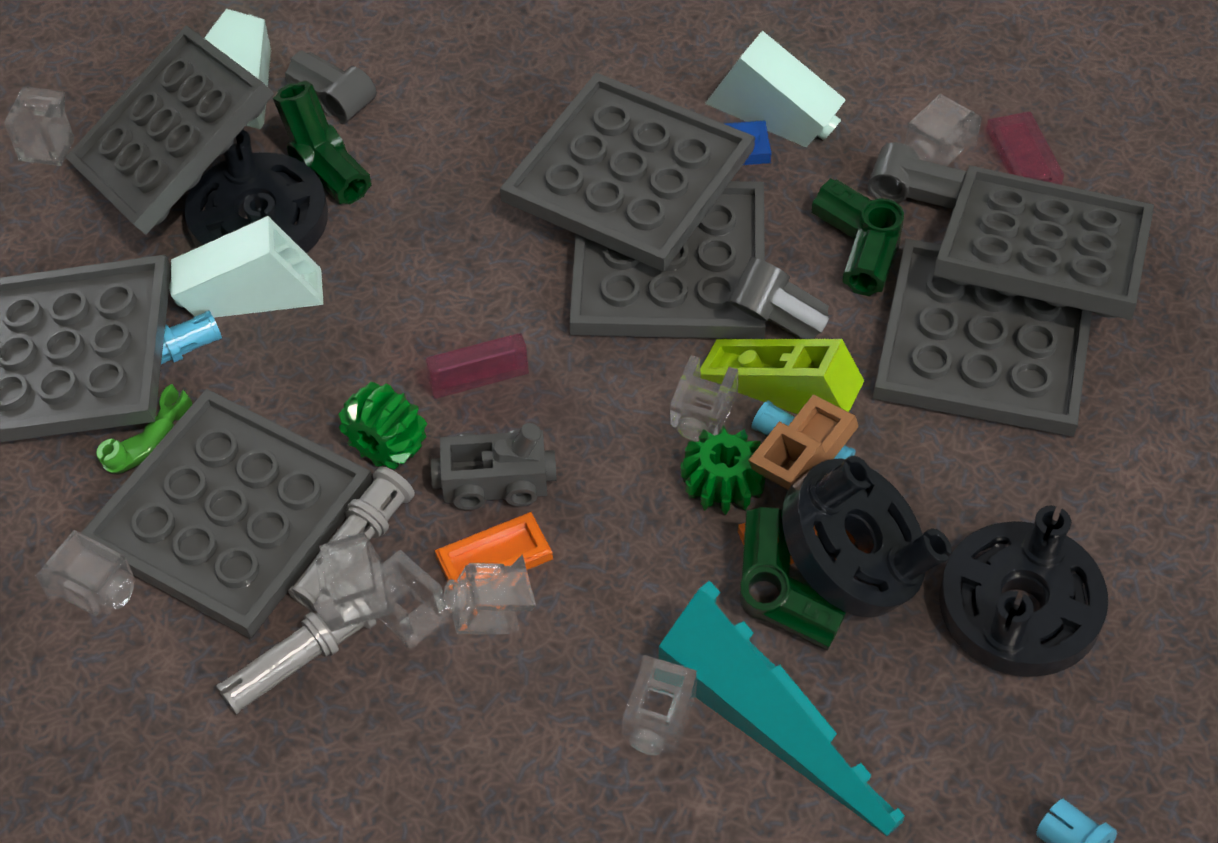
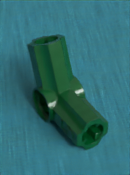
(319, 144)
(872, 224)
(798, 605)

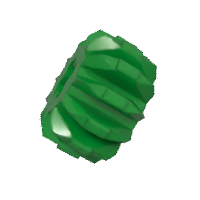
(382, 425)
(720, 470)

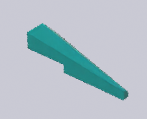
(767, 704)

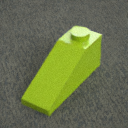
(787, 370)

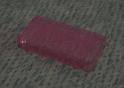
(1024, 147)
(477, 365)

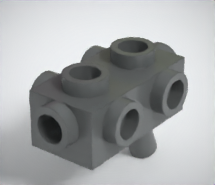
(494, 467)

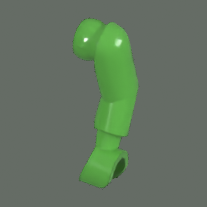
(123, 456)

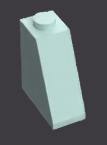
(247, 43)
(780, 90)
(246, 274)

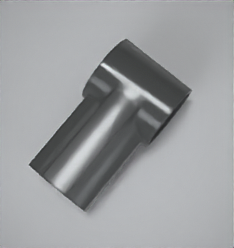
(338, 91)
(902, 175)
(769, 296)

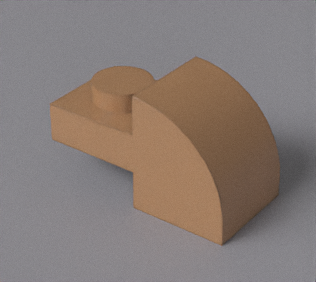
(810, 438)

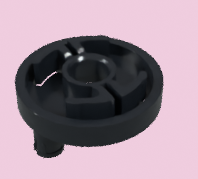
(257, 188)
(889, 539)
(1034, 561)

